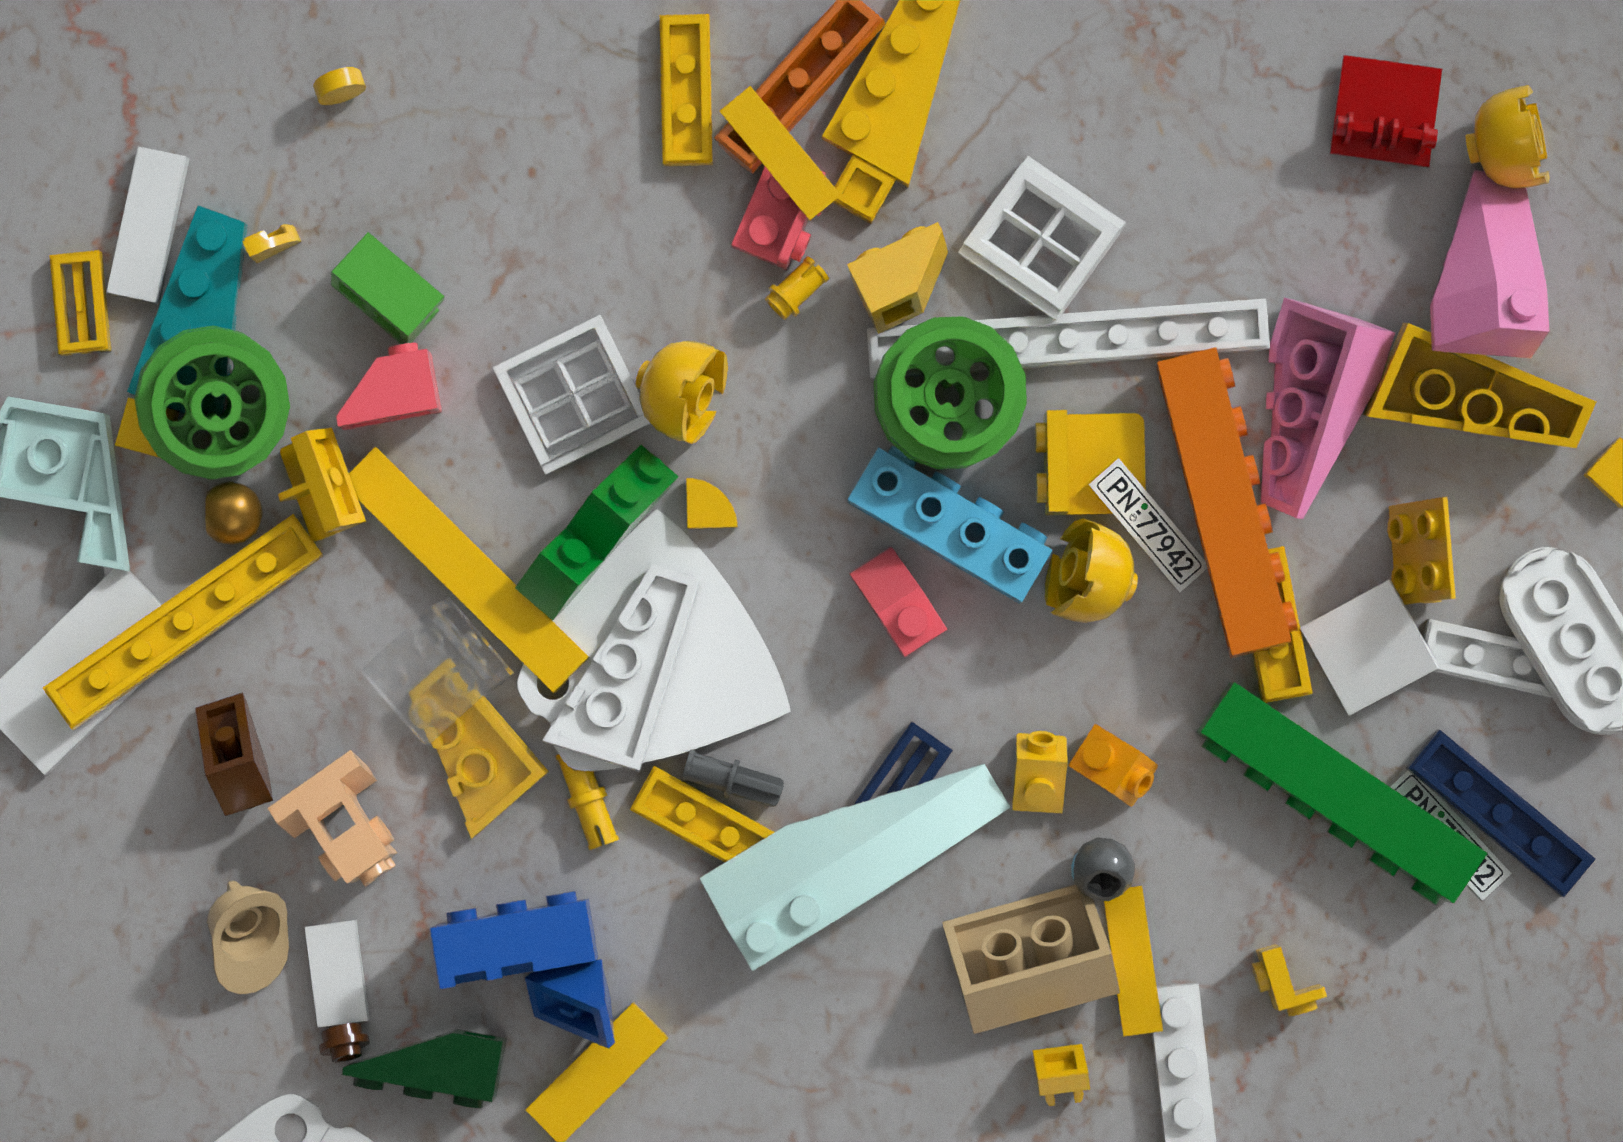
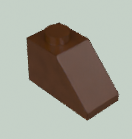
(233, 755)

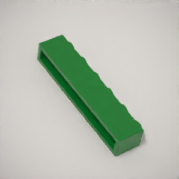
(1341, 793)

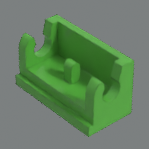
(386, 289)

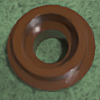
(343, 1042)

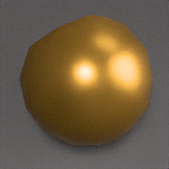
(232, 513)

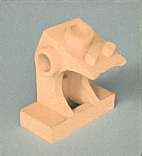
(360, 851)

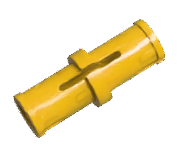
(589, 805)

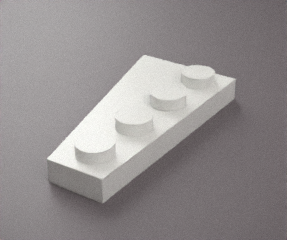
(625, 684)

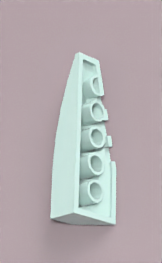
(843, 858)

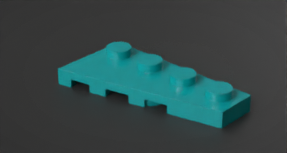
(200, 294)

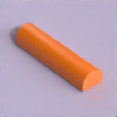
(809, 71)

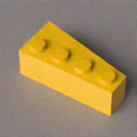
(1474, 395)

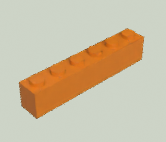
(1224, 502)

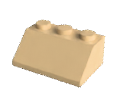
(1030, 958)

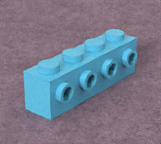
(950, 525)

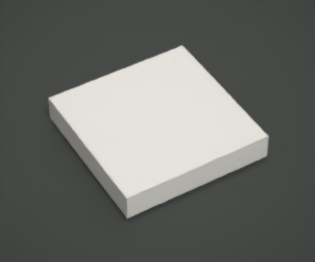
(1369, 647)

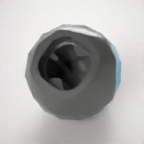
(1103, 869)

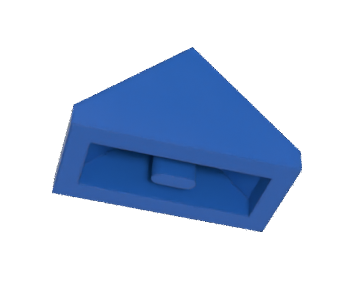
(574, 1000)

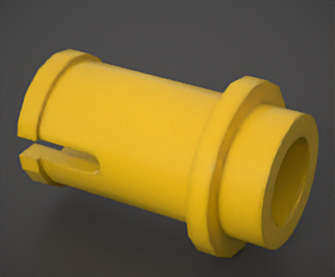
(796, 288)

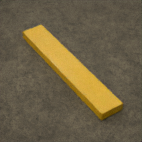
(465, 570)
(182, 622)

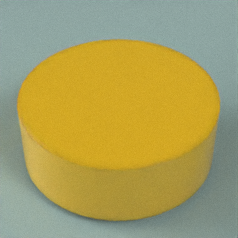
(339, 86)

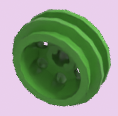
(970, 344)
(200, 350)

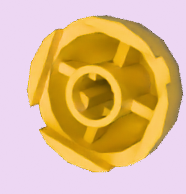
(1509, 140)
(680, 387)
(1092, 574)

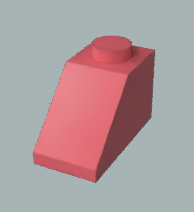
(393, 389)
(898, 602)

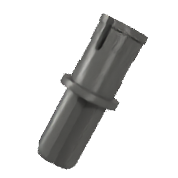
(733, 779)

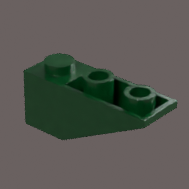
(449, 1063)

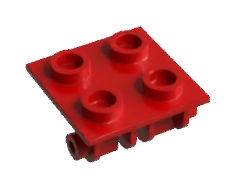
(1386, 111)

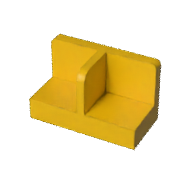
(320, 484)

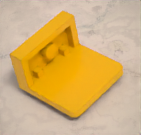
(1078, 451)

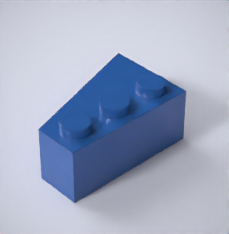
(513, 940)

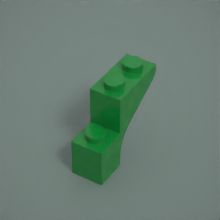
(596, 531)

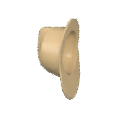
(248, 938)

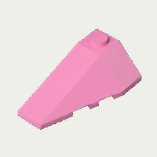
(1492, 277)
(1321, 387)

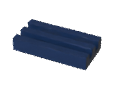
(927, 742)

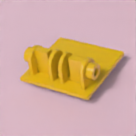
(1421, 551)

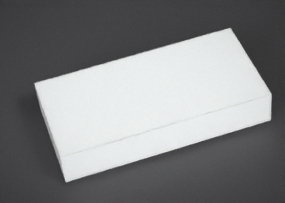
(337, 973)

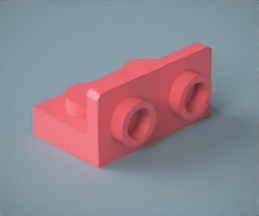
(772, 225)

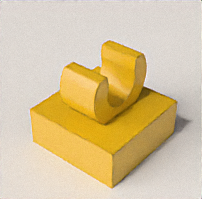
(1061, 1071)

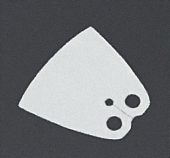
(722, 667)

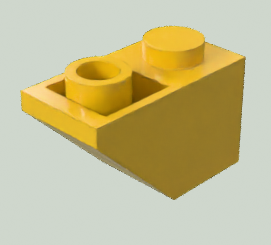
(899, 277)

